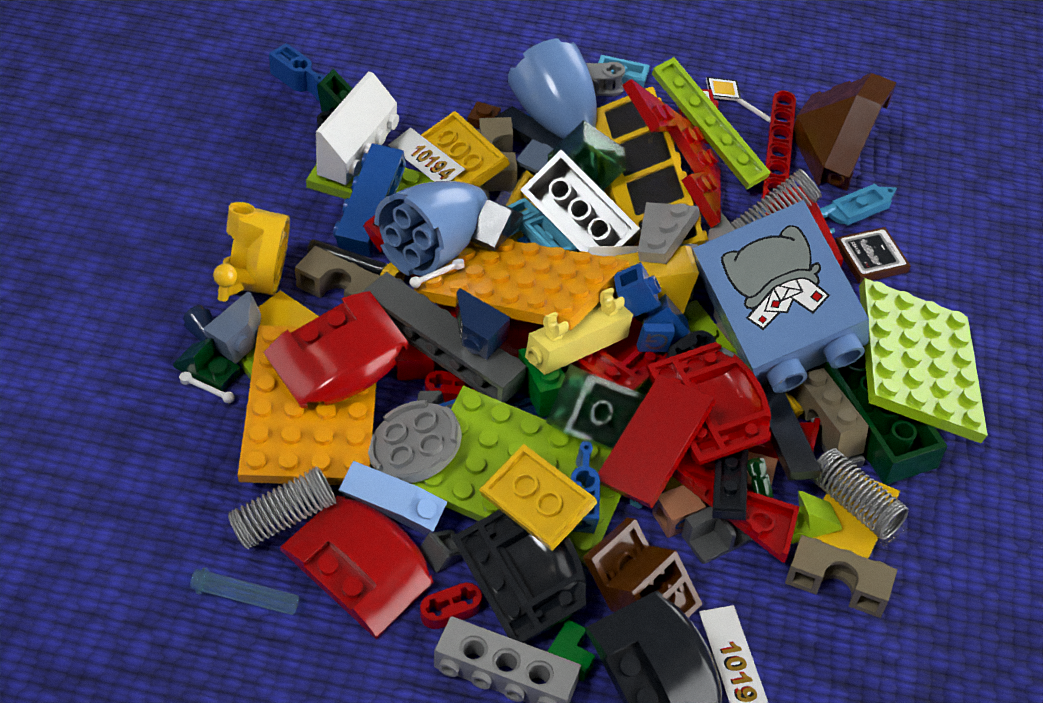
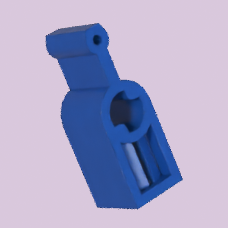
(294, 69)
(590, 479)

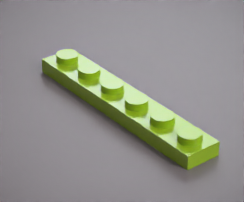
(712, 123)

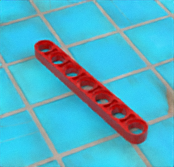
(779, 145)

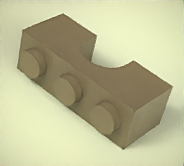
(500, 134)
(325, 271)
(840, 421)
(867, 579)

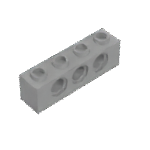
(497, 651)

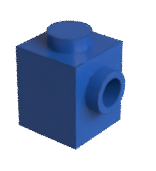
(637, 289)
(668, 314)

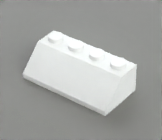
(353, 126)

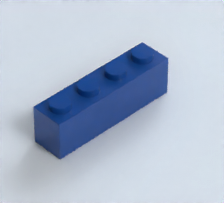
(378, 179)

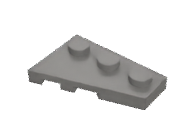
(664, 230)

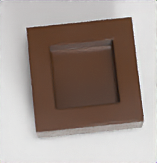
(482, 110)

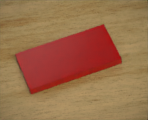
(655, 441)

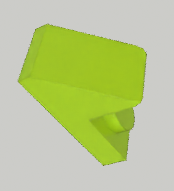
(814, 517)

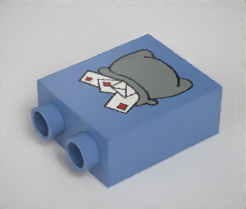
(783, 297)

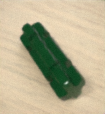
(760, 479)

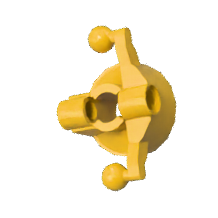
(256, 251)

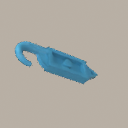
(859, 205)

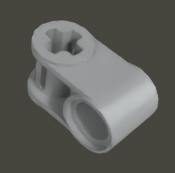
(604, 79)

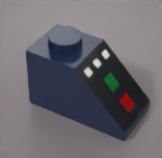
(480, 325)

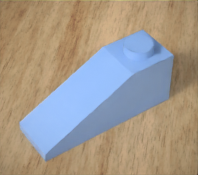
(393, 497)

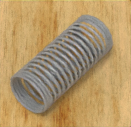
(805, 183)
(870, 498)
(277, 504)

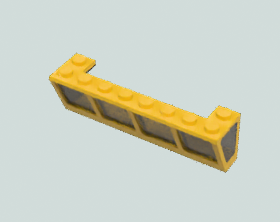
(652, 165)

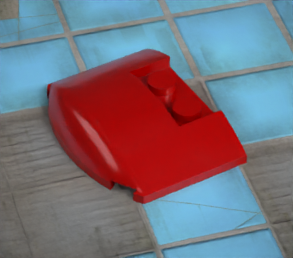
(337, 351)
(620, 360)
(741, 407)
(361, 562)

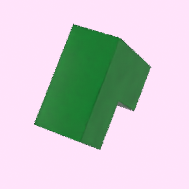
(568, 645)

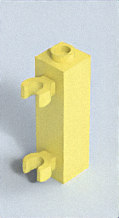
(557, 346)

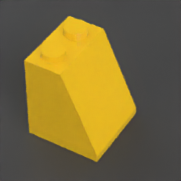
(675, 277)

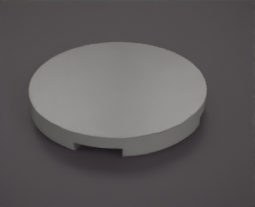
(415, 441)

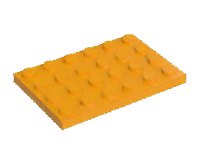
(528, 280)
(290, 440)

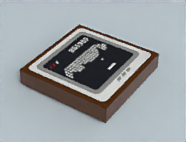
(872, 254)

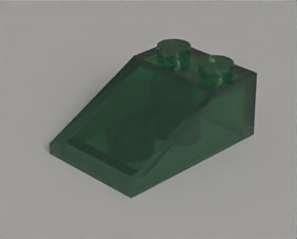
(593, 407)

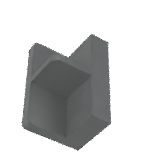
(712, 536)

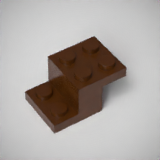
(631, 569)

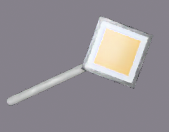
(729, 90)

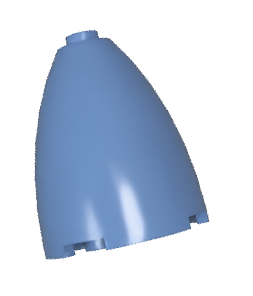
(555, 86)
(428, 224)

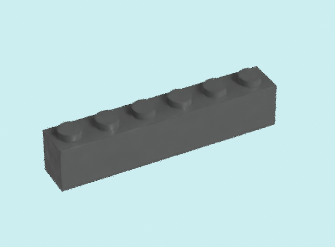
(438, 337)

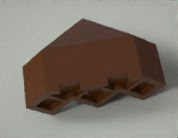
(837, 125)

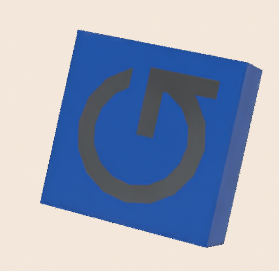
(655, 337)

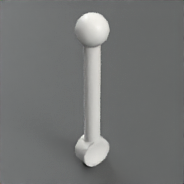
(415, 282)
(186, 378)

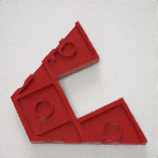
(706, 181)
(767, 519)

